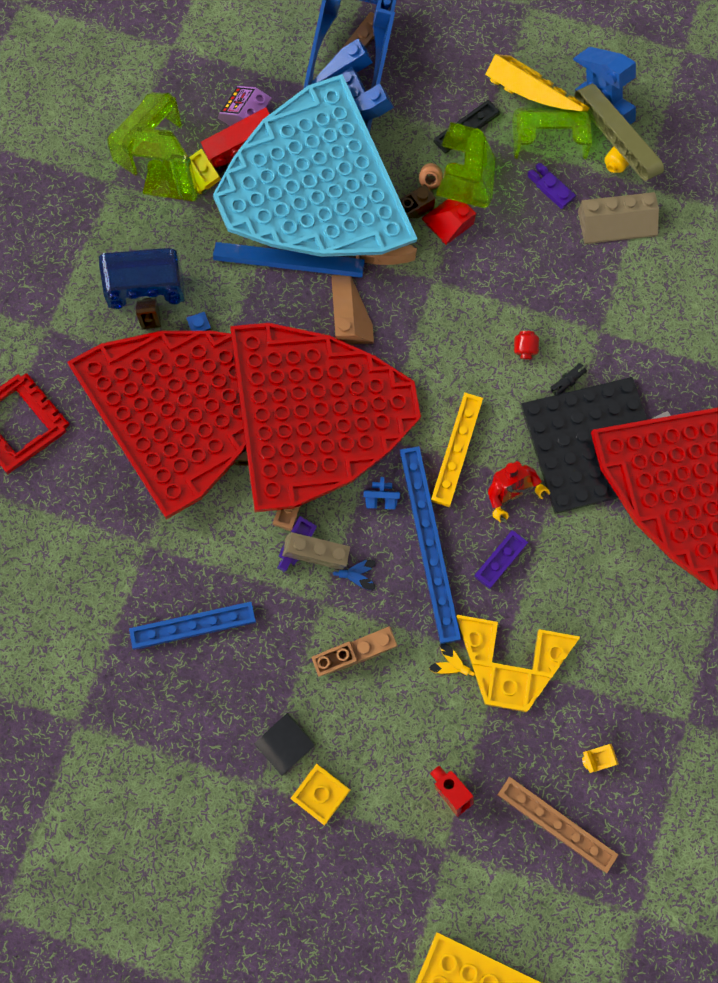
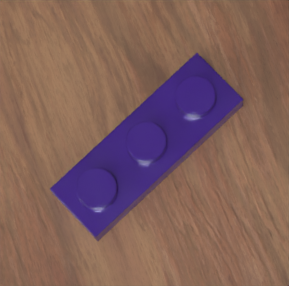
(500, 559)

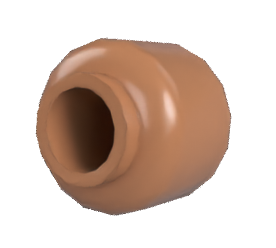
(433, 170)

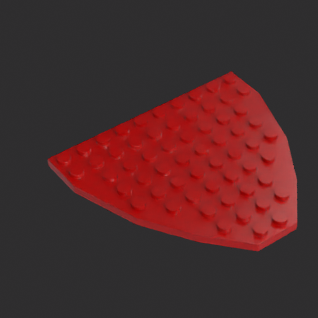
(169, 409)
(314, 412)
(669, 484)

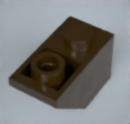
(418, 202)

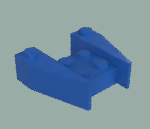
(348, 62)
(609, 73)

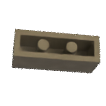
(316, 551)

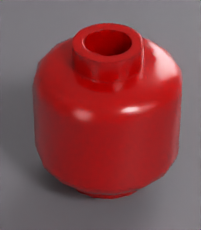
(526, 344)

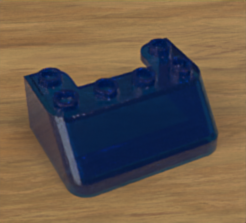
(141, 275)

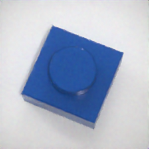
(199, 322)

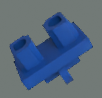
(390, 496)

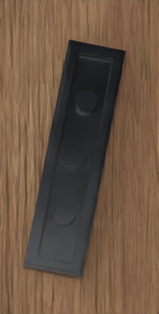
(476, 119)

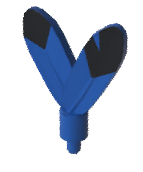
(354, 574)

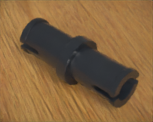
(568, 379)

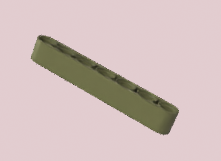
(620, 133)

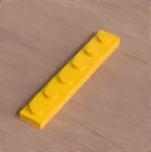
(456, 450)

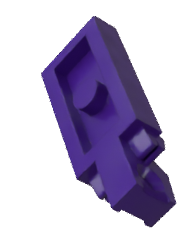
(301, 527)

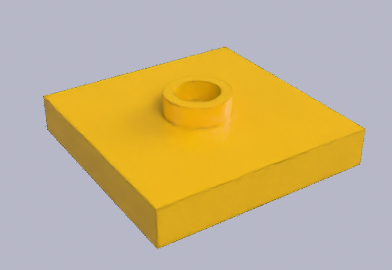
(320, 794)

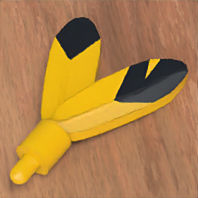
(453, 665)

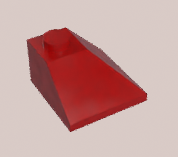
(450, 219)

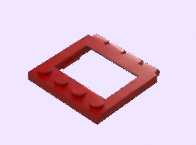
(44, 410)

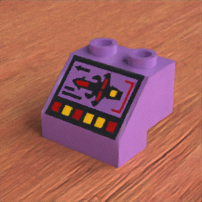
(242, 104)

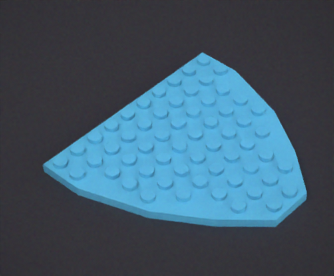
(314, 181)

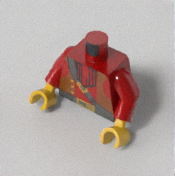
(511, 483)

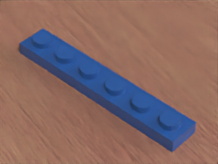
(192, 625)

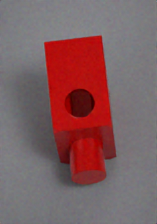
(458, 797)

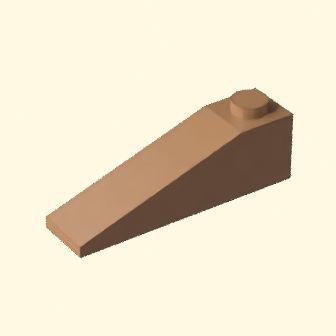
(350, 316)

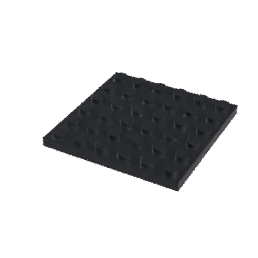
(564, 443)

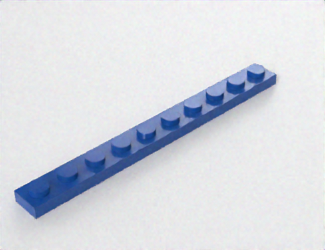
(430, 546)

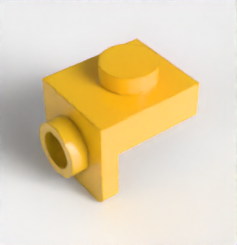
(599, 758)

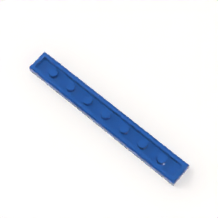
(288, 259)

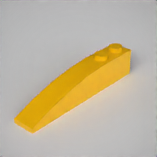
(528, 83)

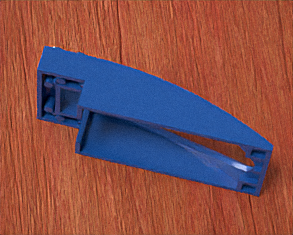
(381, 27)

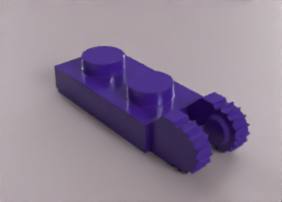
(551, 186)

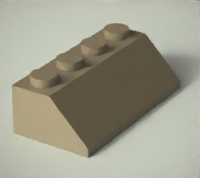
(619, 218)

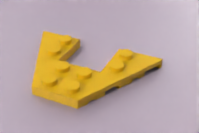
(510, 685)

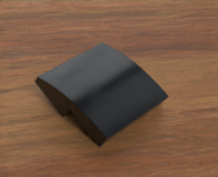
(284, 744)

